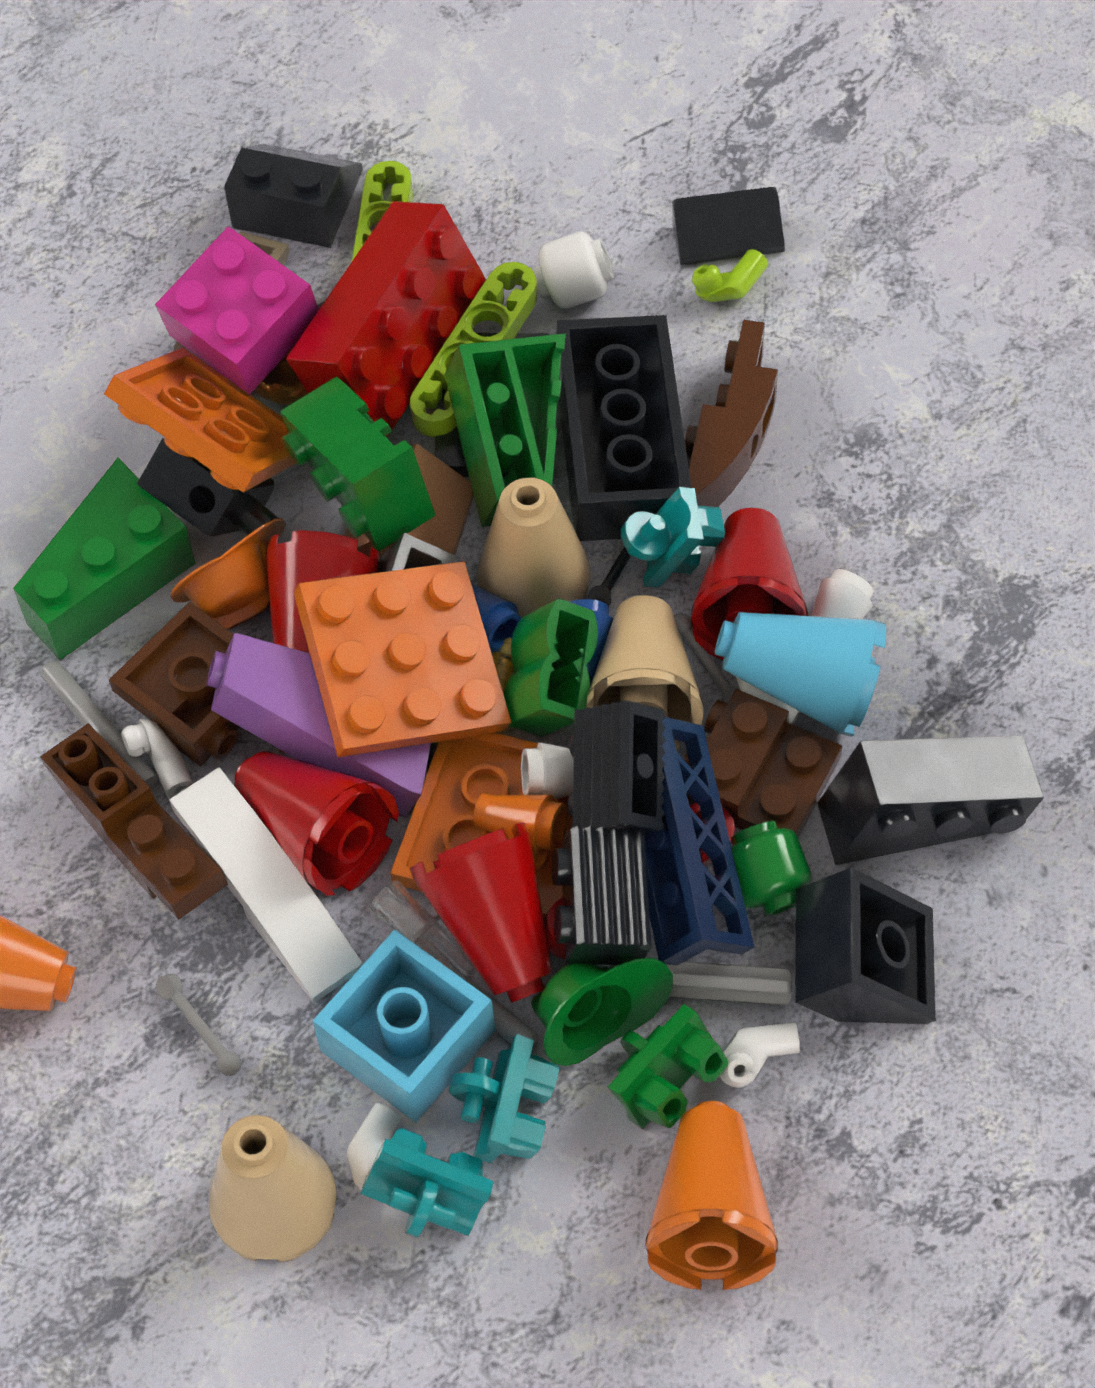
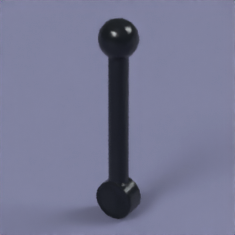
(602, 591)

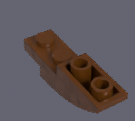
(736, 427)
(132, 822)

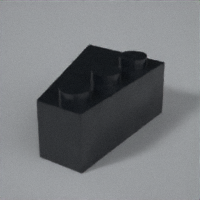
(927, 794)

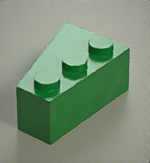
(506, 412)
(357, 463)
(102, 562)

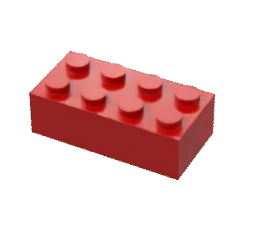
(391, 309)

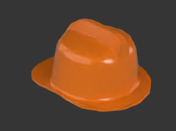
(235, 583)

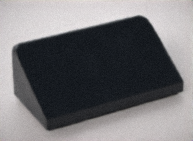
(727, 225)

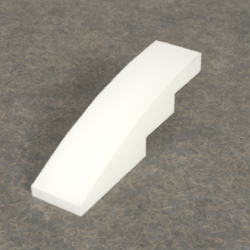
(267, 885)

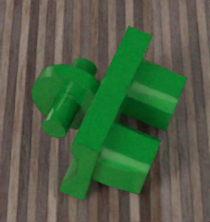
(661, 1064)

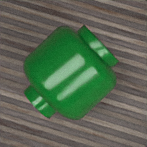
(769, 867)

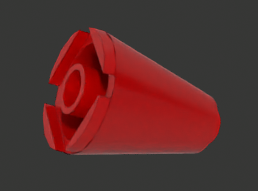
(308, 559)
(746, 575)
(320, 818)
(493, 909)

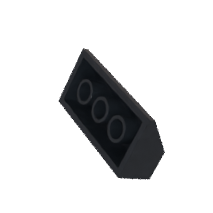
(619, 421)

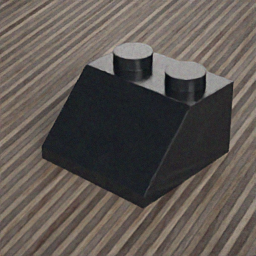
(290, 193)
(864, 951)

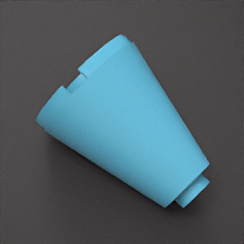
(807, 662)

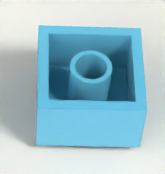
(404, 1025)

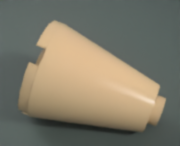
(533, 549)
(647, 662)
(270, 1192)

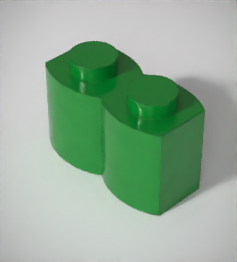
(550, 666)

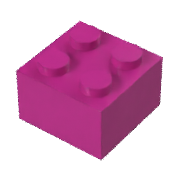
(238, 309)

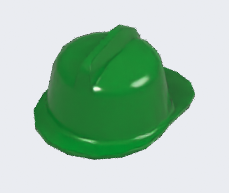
(597, 1005)

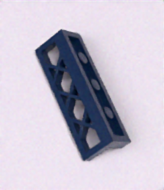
(677, 881)

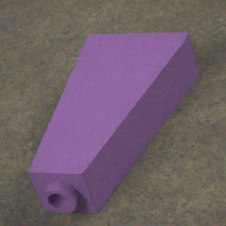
(279, 700)

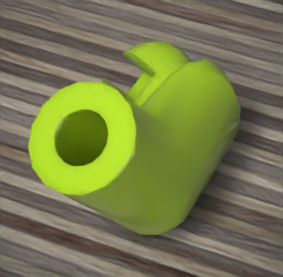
(732, 285)

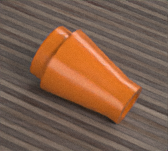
(541, 813)

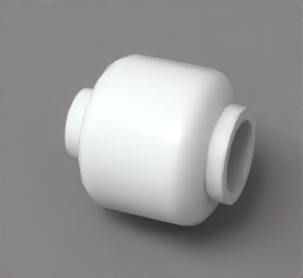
(573, 270)

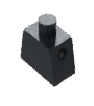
(198, 498)

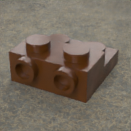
(170, 686)
(765, 763)

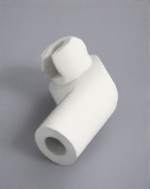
(753, 1046)

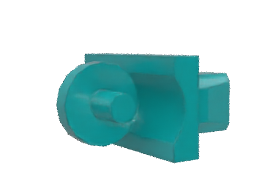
(672, 536)
(515, 1075)
(427, 1187)

